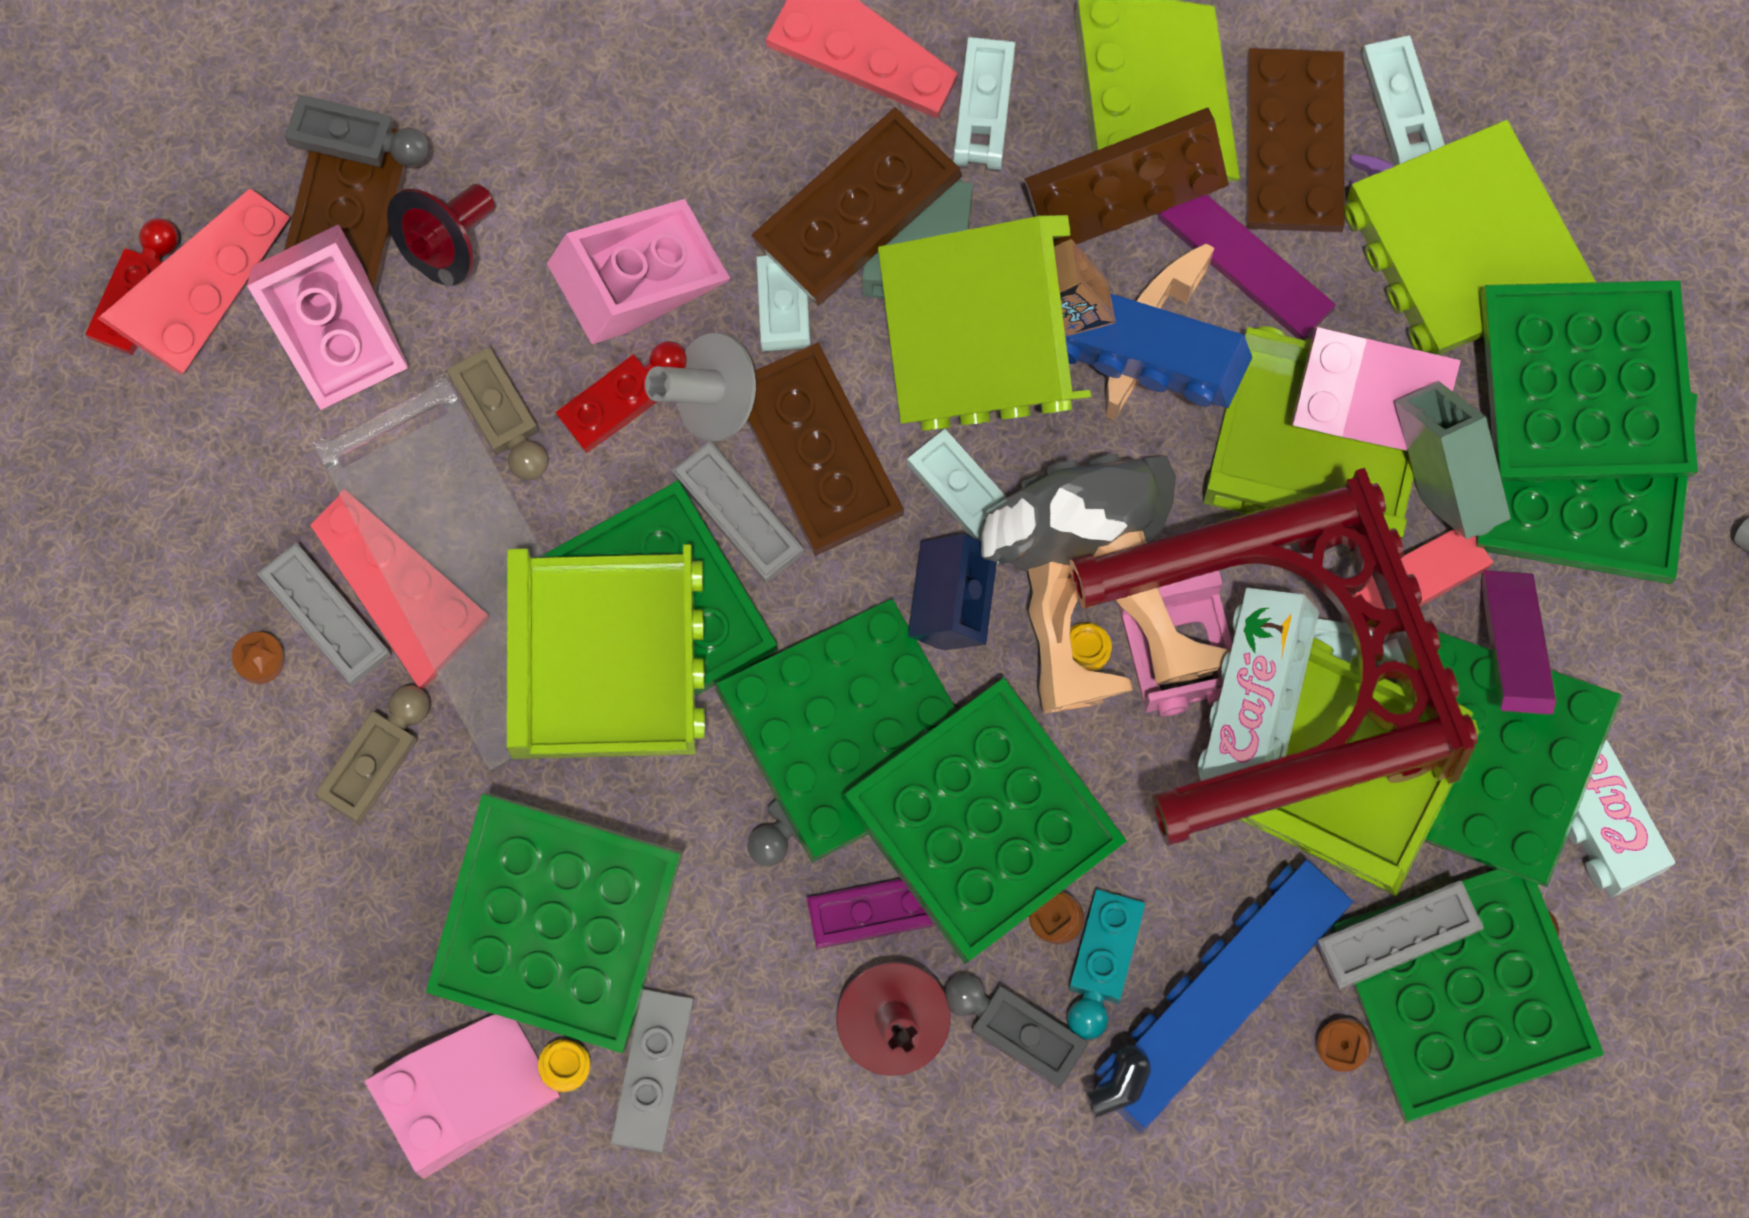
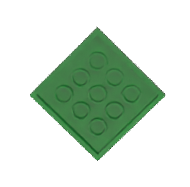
(1589, 381)
(1596, 524)
(661, 526)
(833, 717)
(1524, 771)
(983, 820)
(554, 922)
(1481, 1008)

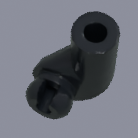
(1127, 1086)

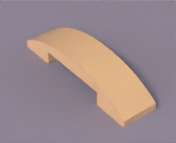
(1176, 280)

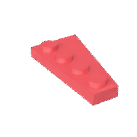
(863, 49)
(193, 288)
(355, 561)

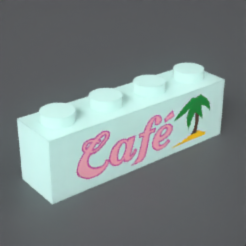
(1260, 681)
(1617, 830)

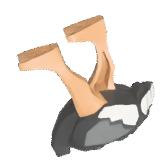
(1096, 513)

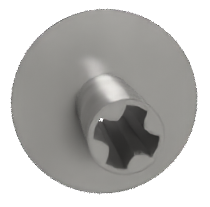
(712, 391)

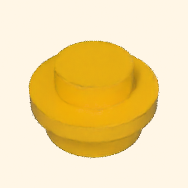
(1090, 646)
(563, 1065)

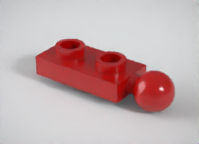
(158, 239)
(616, 397)

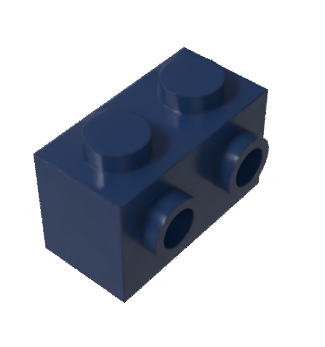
(952, 593)

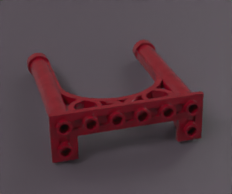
(1316, 523)

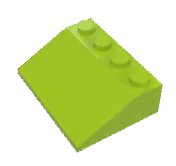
(1149, 67)

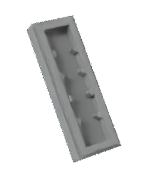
(738, 512)
(324, 614)
(1399, 935)
(652, 1072)

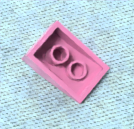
(635, 269)
(327, 317)
(1354, 385)
(460, 1092)

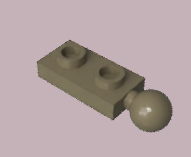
(499, 412)
(374, 755)

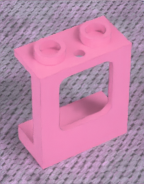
(1186, 603)

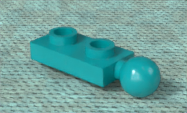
(1103, 961)

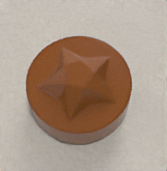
(258, 657)
(1058, 919)
(1344, 1044)

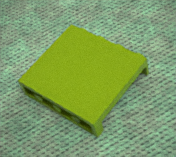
(1458, 224)
(978, 323)
(1272, 462)
(603, 655)
(1368, 827)

